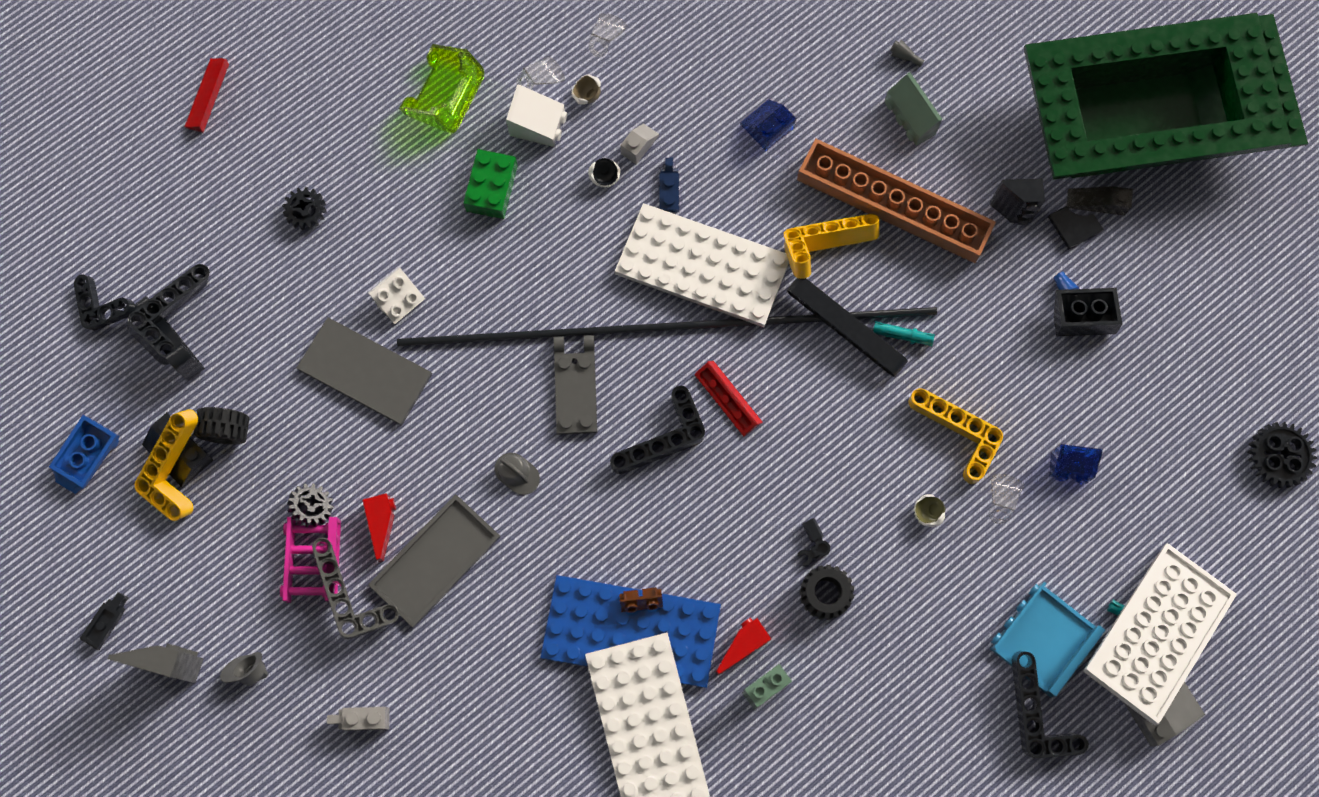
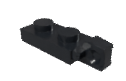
(104, 621)

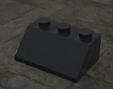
(1019, 199)
(1087, 312)
(191, 460)

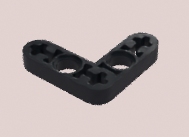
(96, 311)

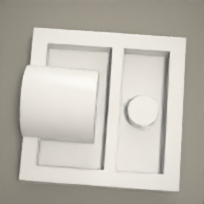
(396, 295)

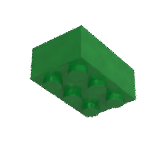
(490, 184)

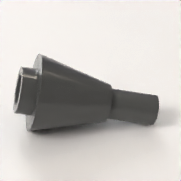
(902, 51)

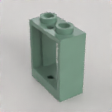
(774, 681)

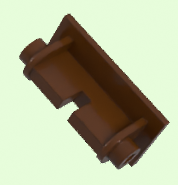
(631, 601)

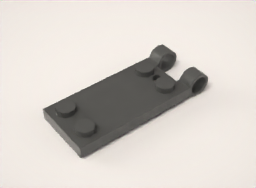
(575, 388)

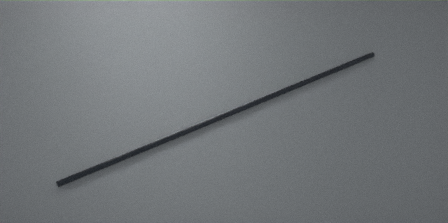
(651, 327)

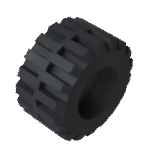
(221, 425)
(839, 579)

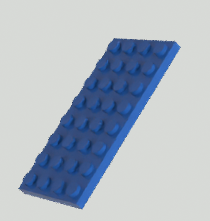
(589, 618)

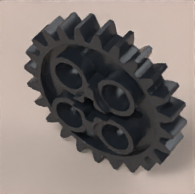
(1282, 473)

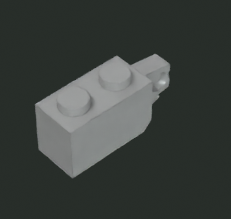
(361, 718)

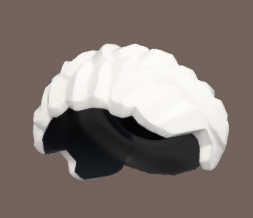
(604, 172)

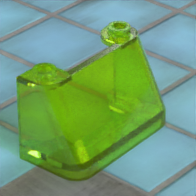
(447, 89)

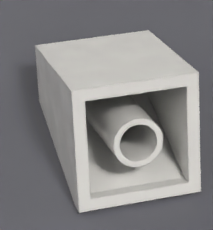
(535, 117)

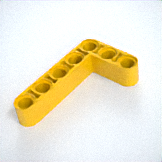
(826, 235)
(961, 428)
(152, 479)

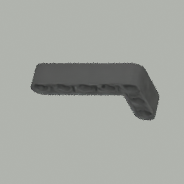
(342, 597)

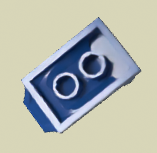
(83, 454)

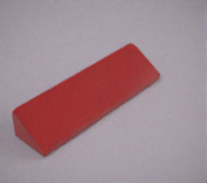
(207, 94)
(728, 398)

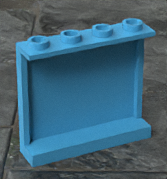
(1052, 633)

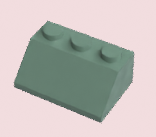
(913, 110)

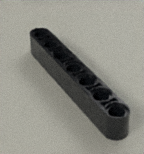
(847, 326)

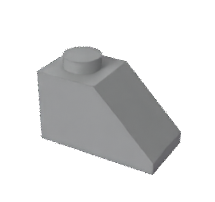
(638, 143)

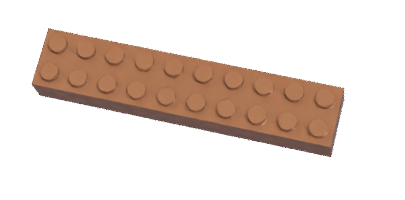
(895, 200)

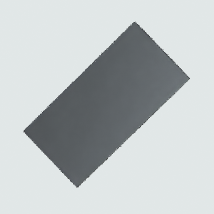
(364, 371)
(434, 560)

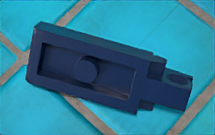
(669, 187)

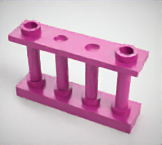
(333, 530)

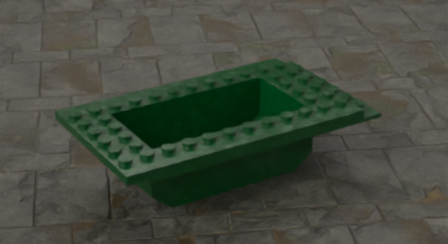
(1164, 95)

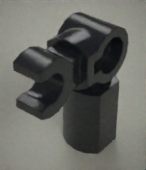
(815, 535)

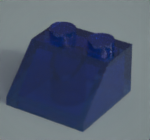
(769, 123)
(1074, 463)

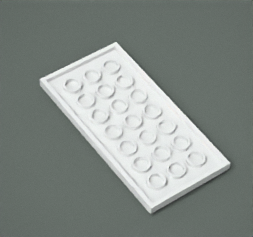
(703, 265)
(1160, 634)
(646, 720)

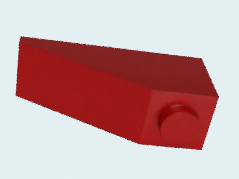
(380, 521)
(747, 640)

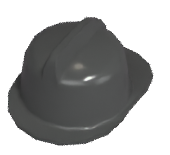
(517, 473)
(245, 669)

